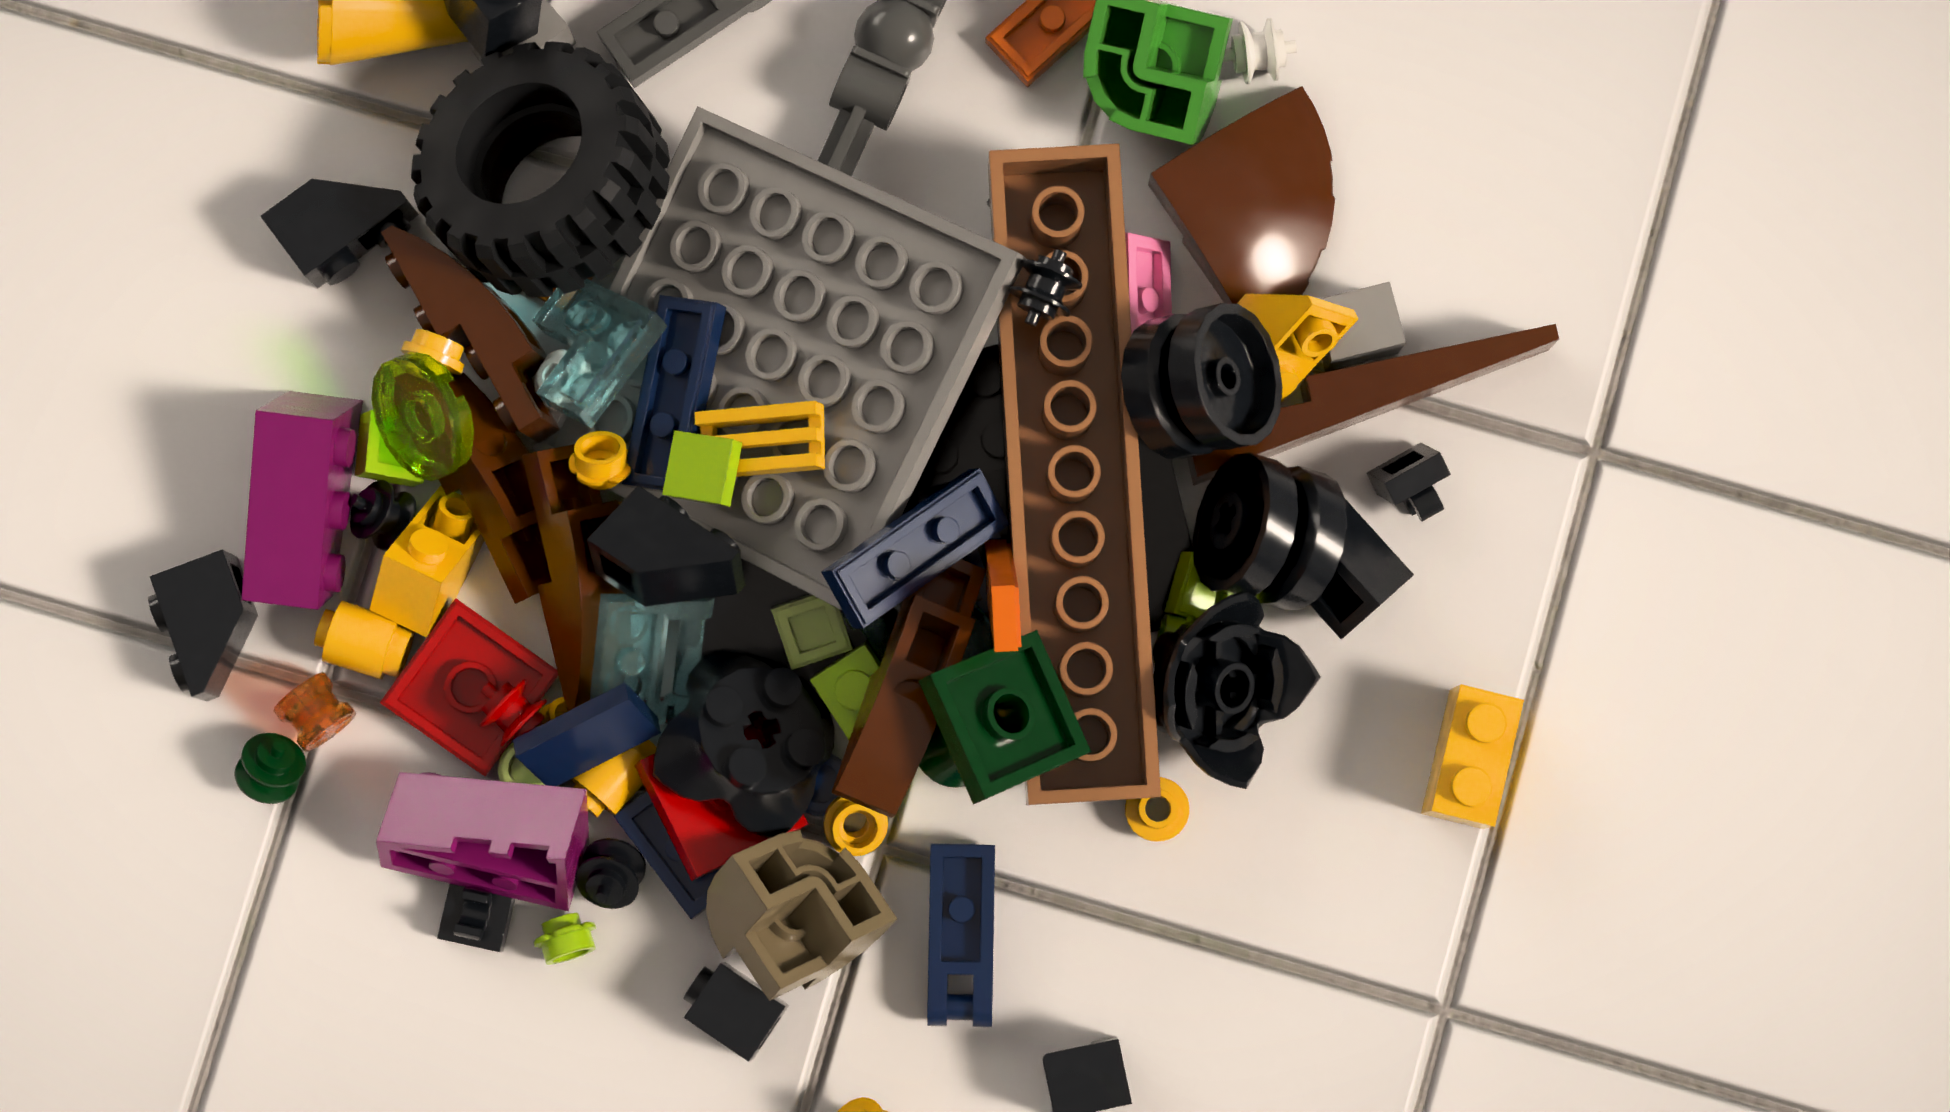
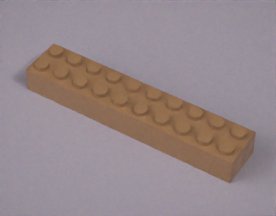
(1077, 466)

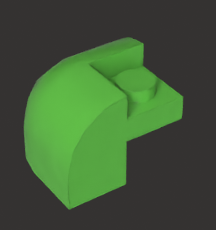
(1156, 66)

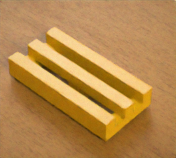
(813, 434)

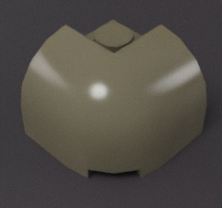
(794, 911)

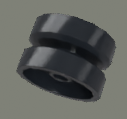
(1202, 381)
(1269, 531)

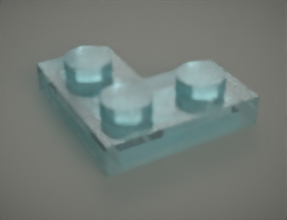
(606, 345)

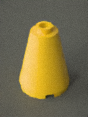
(381, 28)

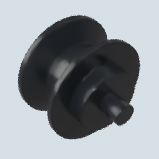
(1045, 287)
(381, 513)
(610, 873)

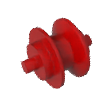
(511, 710)

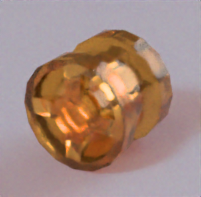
(314, 712)

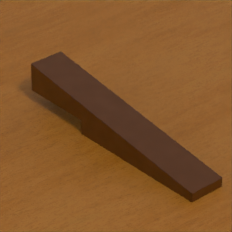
(1371, 389)

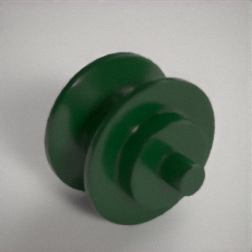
(270, 768)

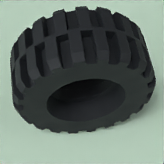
(501, 118)

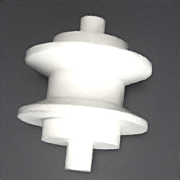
(1259, 50)

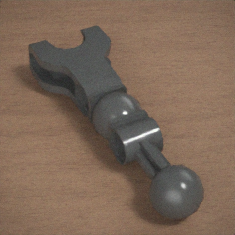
(890, 44)

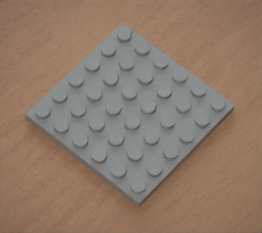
(825, 302)

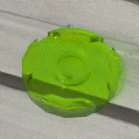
(421, 417)

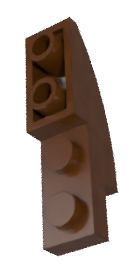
(478, 319)
(500, 495)
(571, 602)
(895, 714)

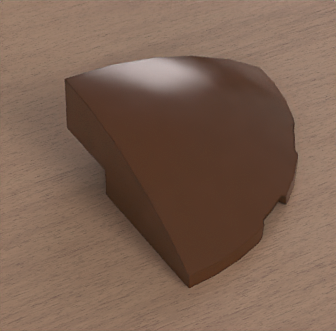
(1254, 199)

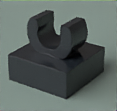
(1410, 480)
(476, 918)

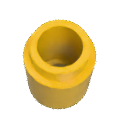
(363, 641)
(613, 781)

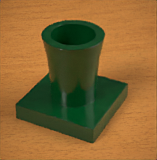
(999, 721)

